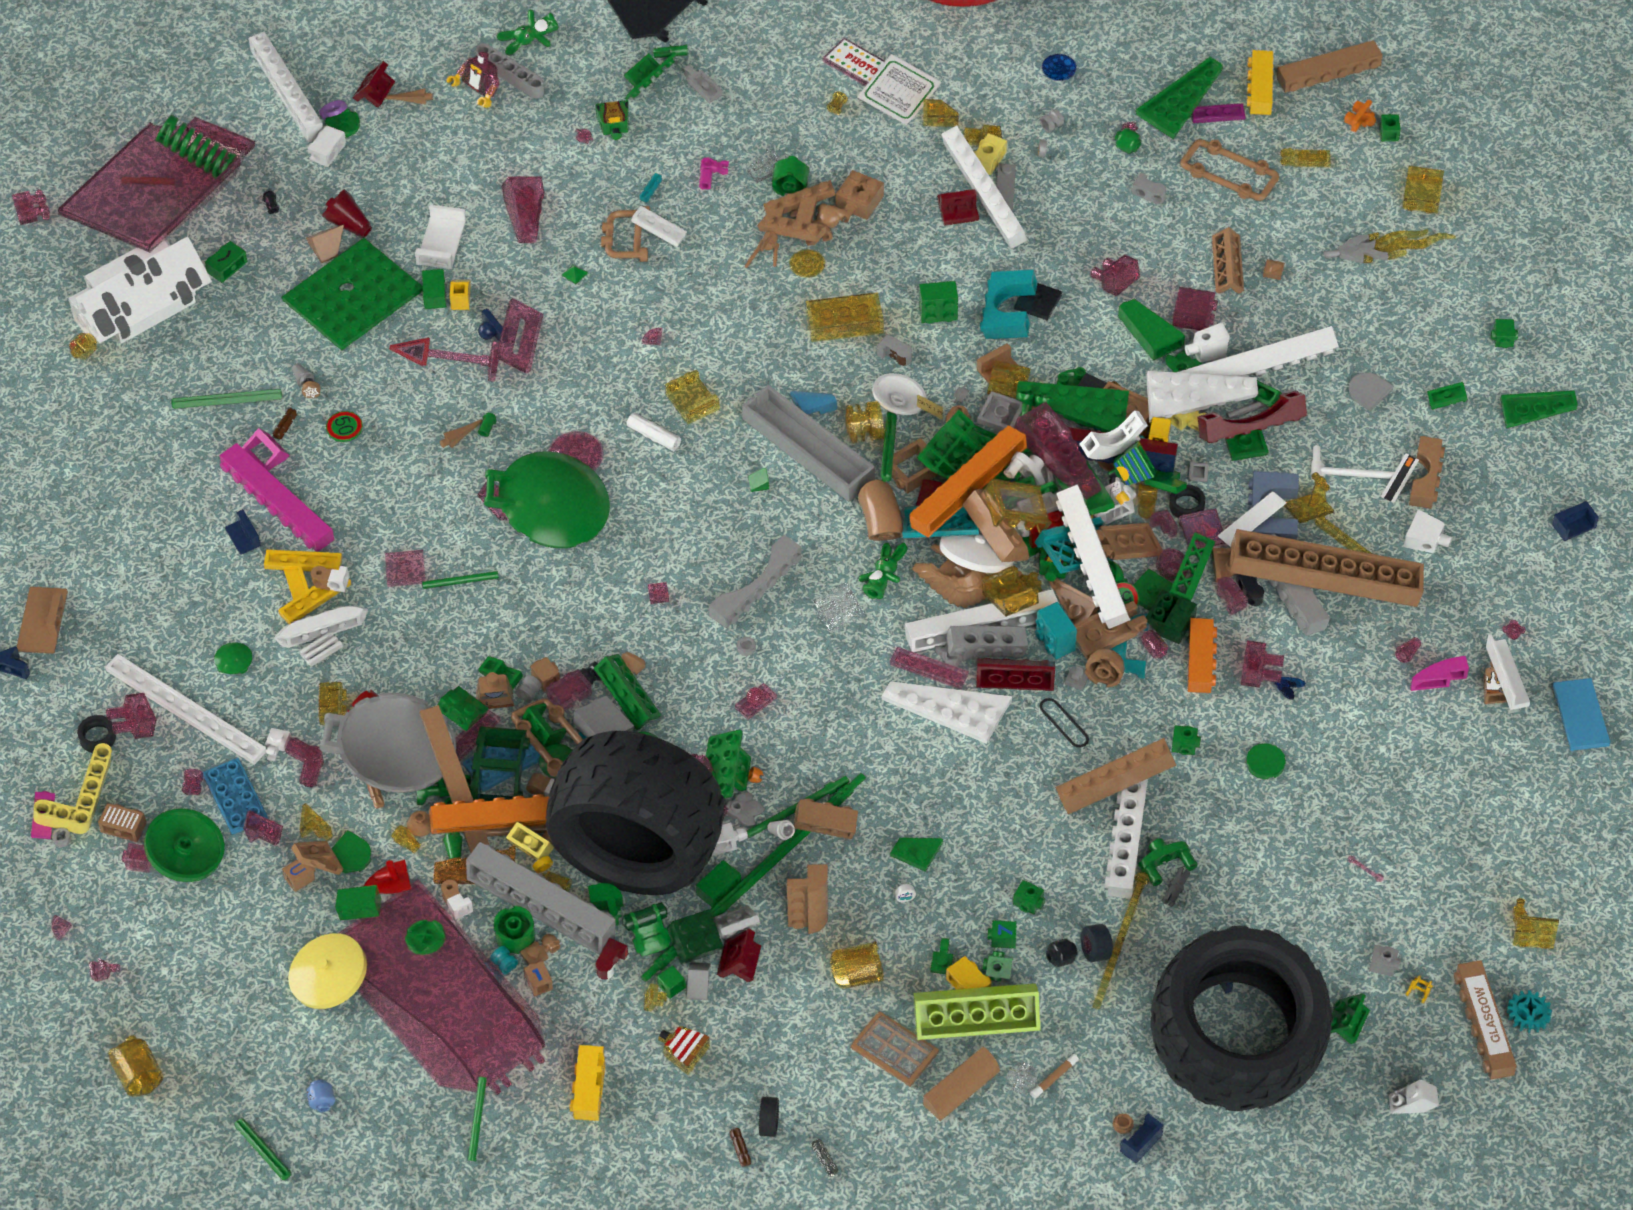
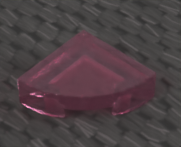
(653, 337)
(60, 927)

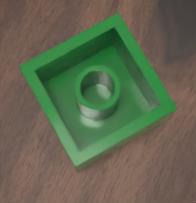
(938, 302)

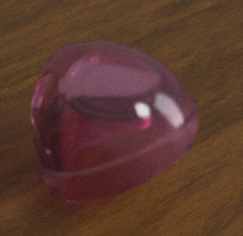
(1169, 563)

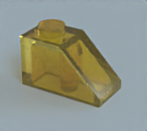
(939, 113)

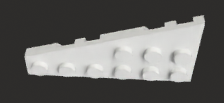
(1188, 392)
(960, 710)

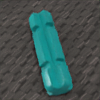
(650, 187)

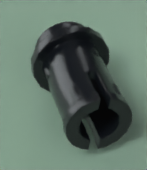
(269, 198)

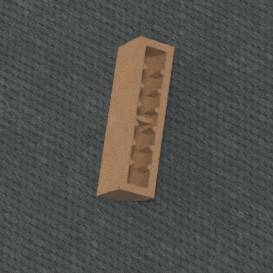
(961, 1083)

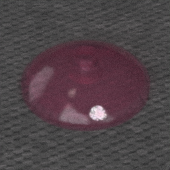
(588, 447)

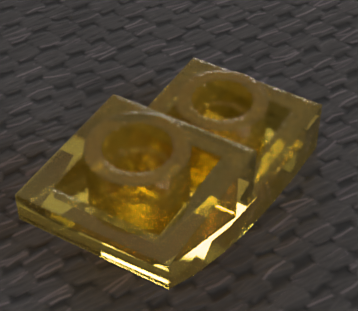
(975, 135)

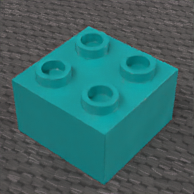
(1056, 631)

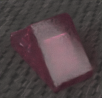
(263, 828)

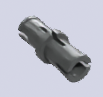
(1176, 886)

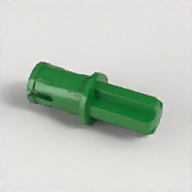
(681, 50)

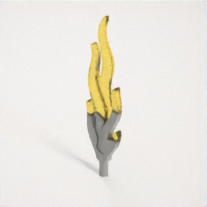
(1383, 248)

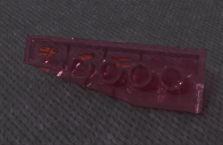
(1052, 442)

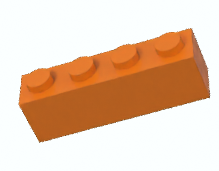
(1201, 655)

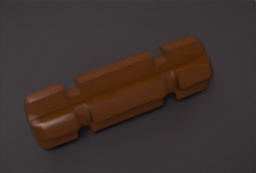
(284, 424)
(740, 1147)

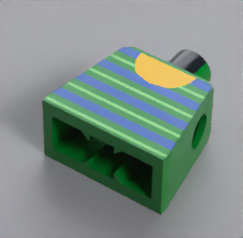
(1133, 465)

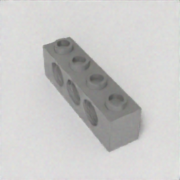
(987, 641)

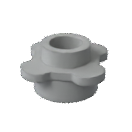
(961, 394)

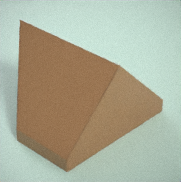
(326, 243)

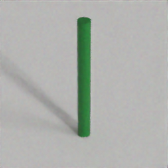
(460, 579)
(477, 1118)

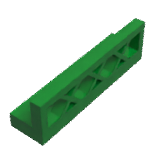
(1200, 565)
(625, 692)

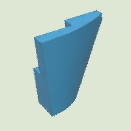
(814, 402)

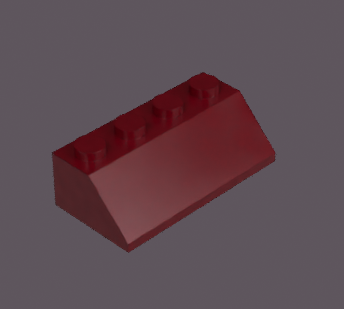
(1015, 674)

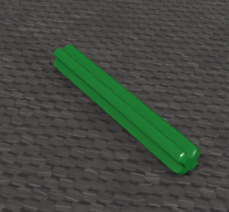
(262, 1149)

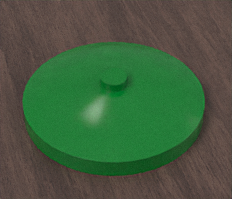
(184, 845)

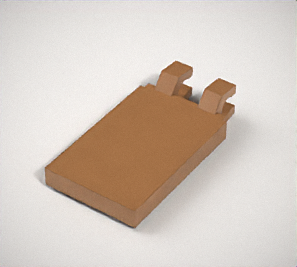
(1129, 541)
(1094, 635)

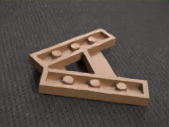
(806, 203)

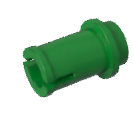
(489, 420)

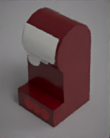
(609, 957)

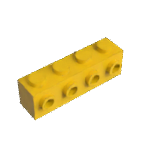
(1261, 82)

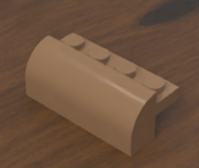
(809, 899)

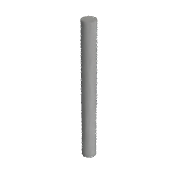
(1249, 408)

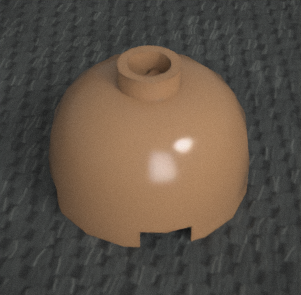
(1105, 667)

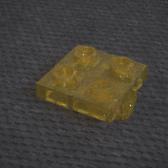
(1006, 377)

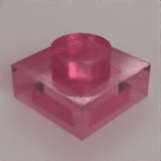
(658, 593)

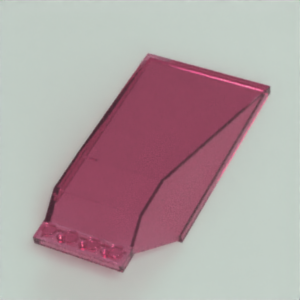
(149, 189)

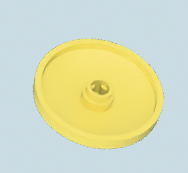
(327, 971)

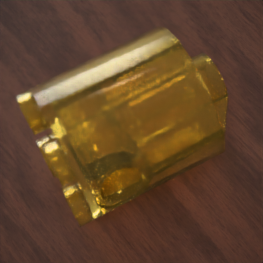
(135, 1066)

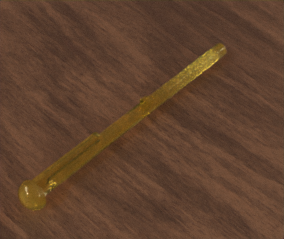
(1142, 879)

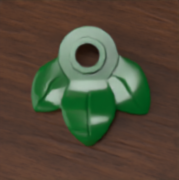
(1181, 362)

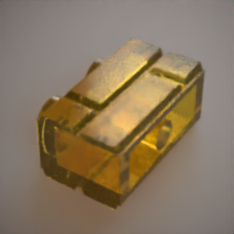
(331, 700)

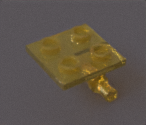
(1311, 505)
(1533, 931)

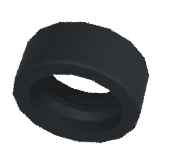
(1191, 491)
(91, 722)
(768, 1116)

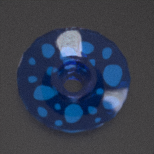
(1057, 62)

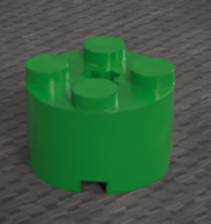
(790, 176)
(514, 929)

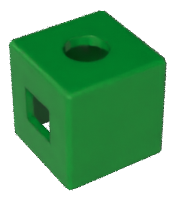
(671, 982)

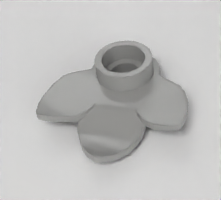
(746, 808)

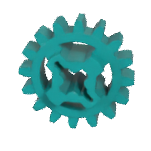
(1520, 1013)

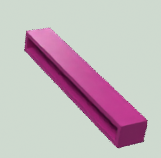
(276, 498)

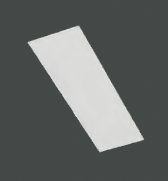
(1253, 517)

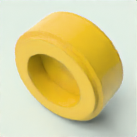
(542, 864)

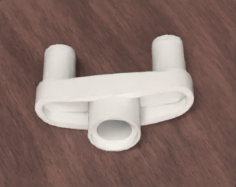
(1027, 466)

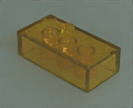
(844, 317)

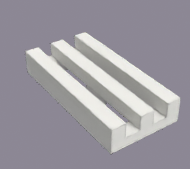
(320, 645)

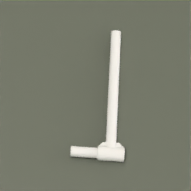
(1319, 467)

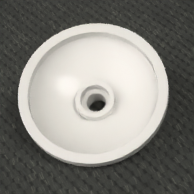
(898, 393)

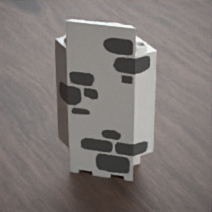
(139, 290)

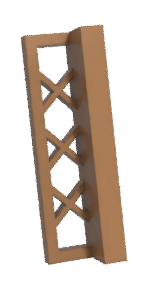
(1232, 259)

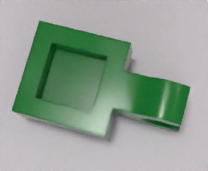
(942, 959)

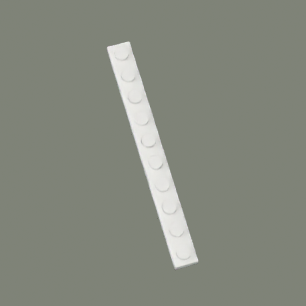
(186, 709)

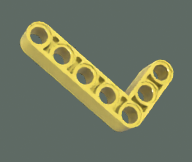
(86, 796)

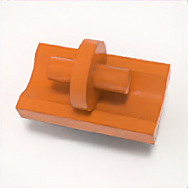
(1363, 117)

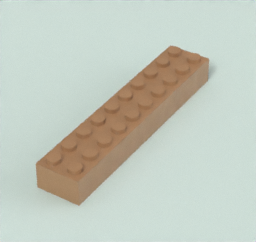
(1327, 568)

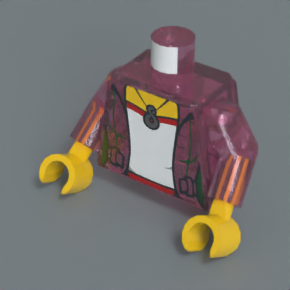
(480, 75)

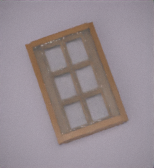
(894, 1049)

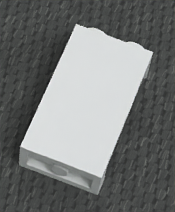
(441, 237)

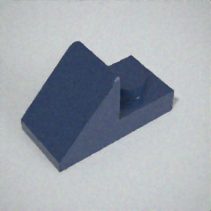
(12, 665)

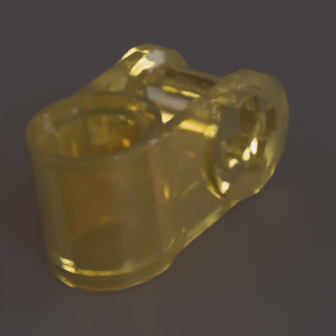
(1147, 501)

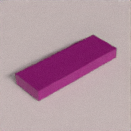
(1218, 113)

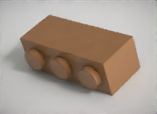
(825, 818)

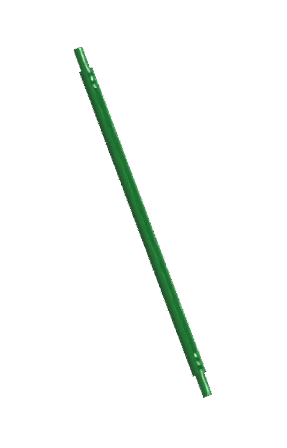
(755, 875)

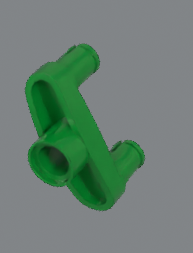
(1160, 853)

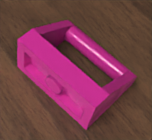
(279, 454)

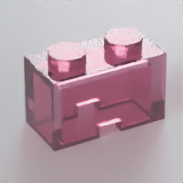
(569, 689)

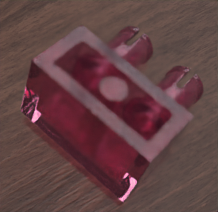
(1117, 274)
(1254, 660)
(138, 716)

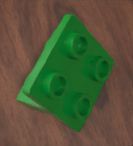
(1349, 1017)

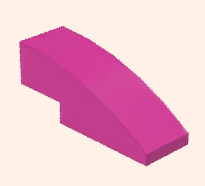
(1440, 674)

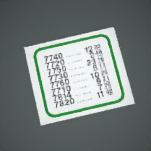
(899, 89)

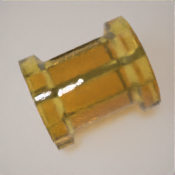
(837, 102)

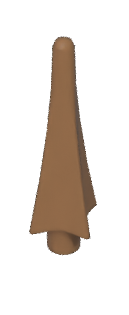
(418, 96)
(454, 436)

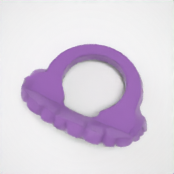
(332, 109)

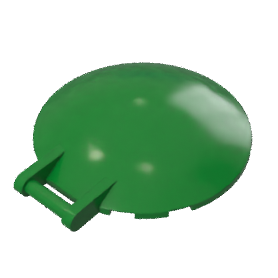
(550, 498)

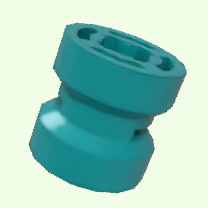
(504, 960)

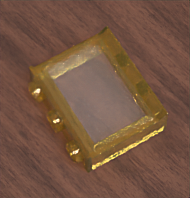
(1016, 503)

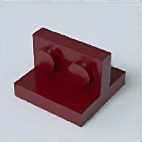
(375, 85)
(958, 207)
(740, 956)

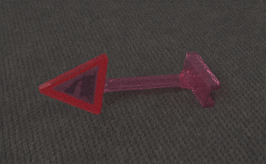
(419, 350)

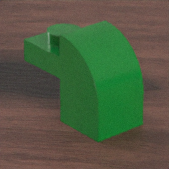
(608, 898)

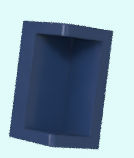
(1575, 521)
(1142, 1139)

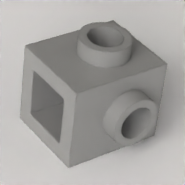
(1384, 960)

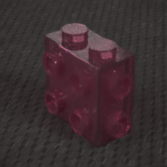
(1194, 309)

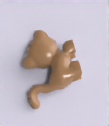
(827, 215)

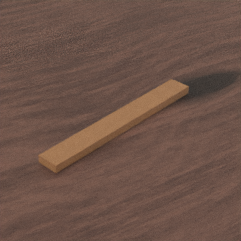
(450, 767)

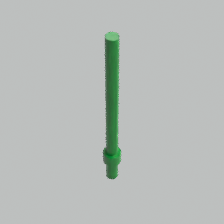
(829, 788)

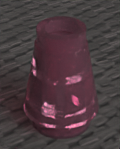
(1407, 650)

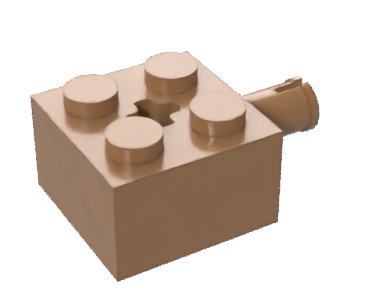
(859, 195)

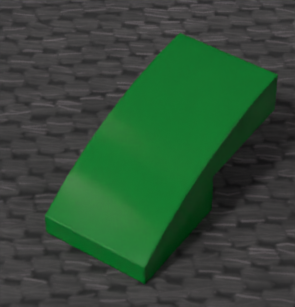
(498, 666)

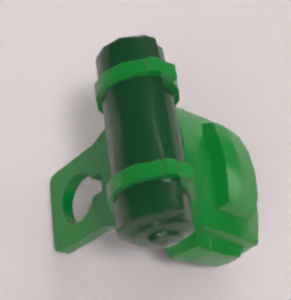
(648, 929)

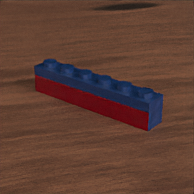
(1160, 453)

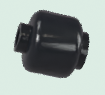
(1061, 952)

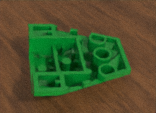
(952, 446)

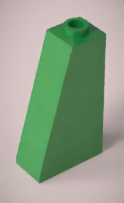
(1150, 330)

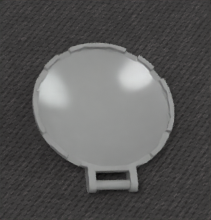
(386, 742)

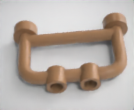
(607, 241)

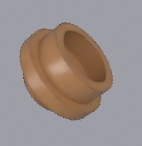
(1123, 1123)

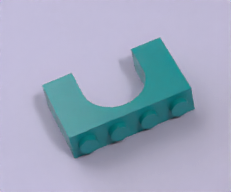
(1000, 288)

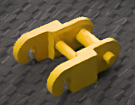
(1413, 985)

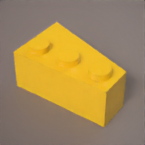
(588, 1083)

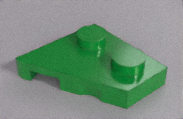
(917, 851)

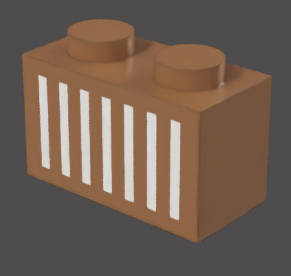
(122, 822)

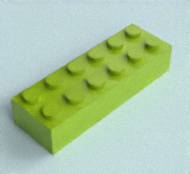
(977, 1011)

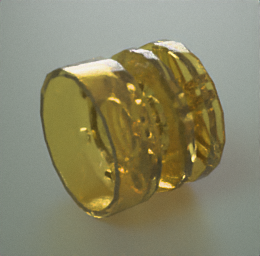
(864, 422)

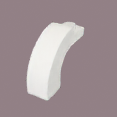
(1116, 441)

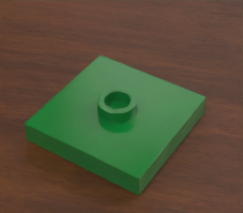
(1150, 586)

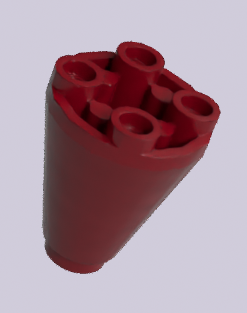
(346, 212)

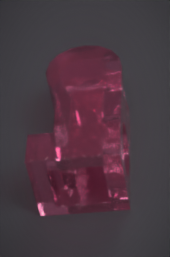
(1232, 594)

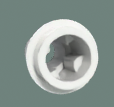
(782, 829)

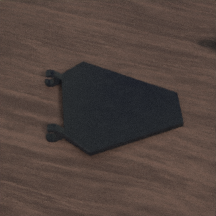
(649, 17)

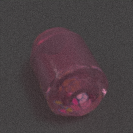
(1154, 644)

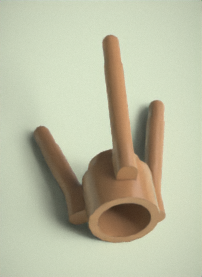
(768, 243)

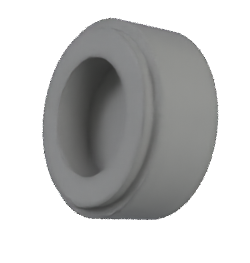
(1042, 147)
(746, 646)

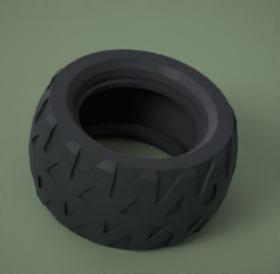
(635, 812)
(1267, 964)

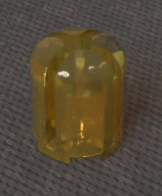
(856, 965)

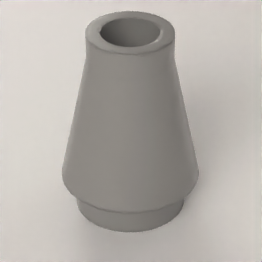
(301, 374)

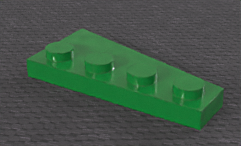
(1535, 406)

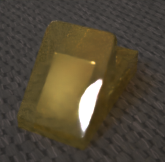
(311, 821)

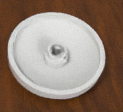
(972, 553)

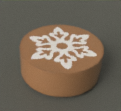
(311, 389)

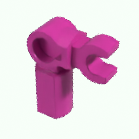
(707, 168)

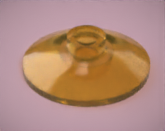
(807, 263)

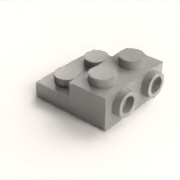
(999, 412)
(735, 921)

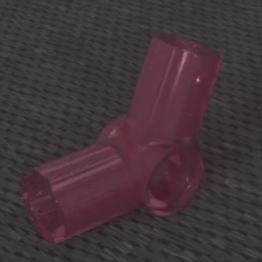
(305, 753)

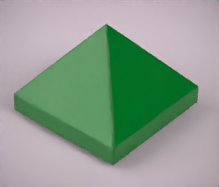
(574, 274)

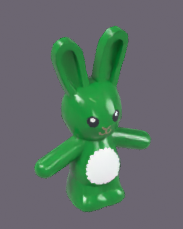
(527, 33)
(884, 567)

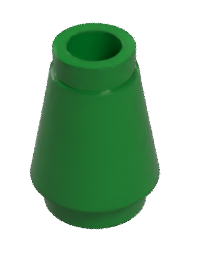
(453, 844)

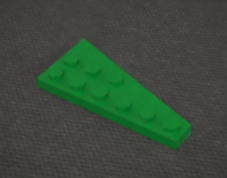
(1176, 103)
(1084, 405)

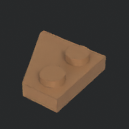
(317, 855)

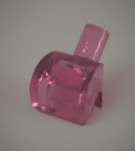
(101, 970)

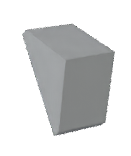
(698, 981)

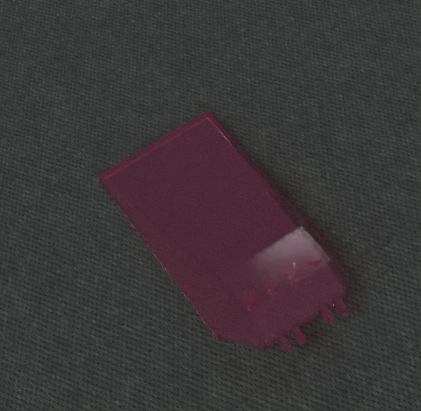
(447, 1004)

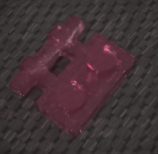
(24, 206)

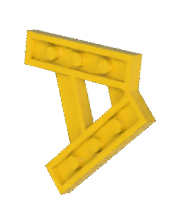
(293, 564)

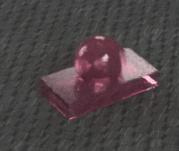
(755, 700)

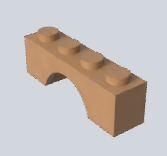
(1423, 489)

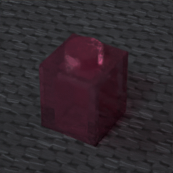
(136, 859)

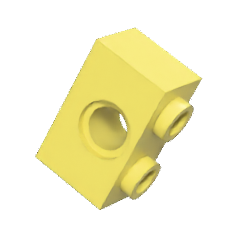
(991, 152)
(529, 842)

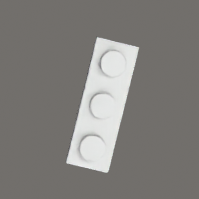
(658, 226)

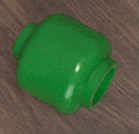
(1128, 140)

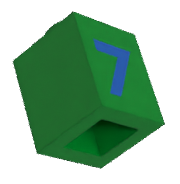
(1003, 934)

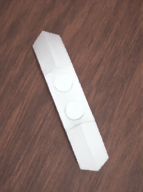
(321, 624)

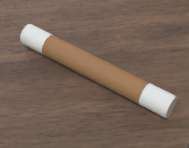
(1054, 1076)

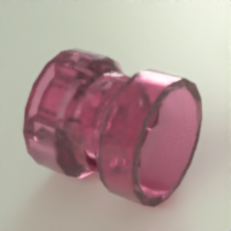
(192, 781)

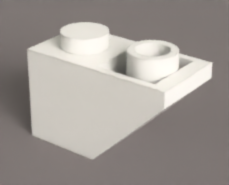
(1414, 1098)

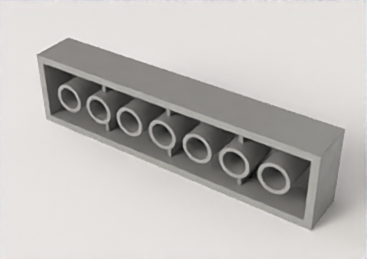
(543, 899)

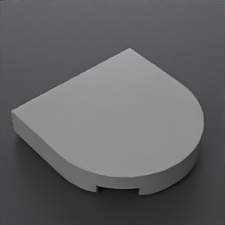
(1369, 390)

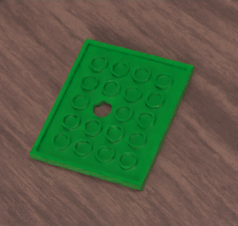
(347, 315)

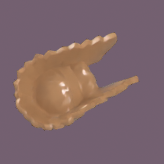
(952, 581)

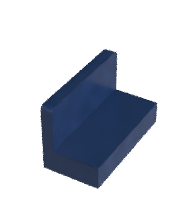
(243, 534)

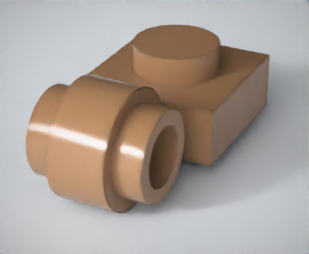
(537, 953)

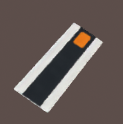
(1399, 478)

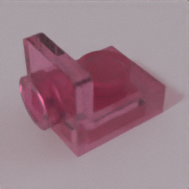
(1166, 523)

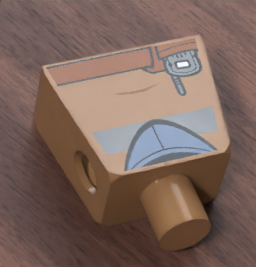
(495, 691)

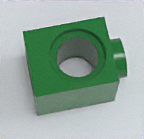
(1390, 127)

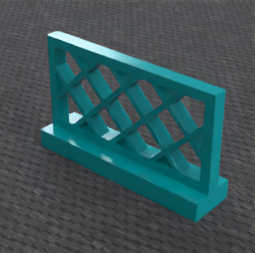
(960, 517)
(1057, 537)

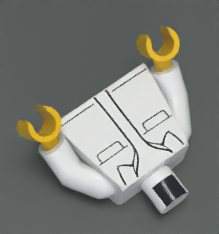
(1123, 500)

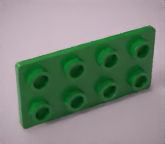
(729, 761)

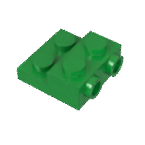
(462, 708)

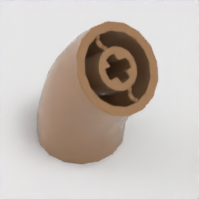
(880, 511)

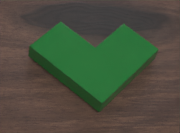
(1167, 481)

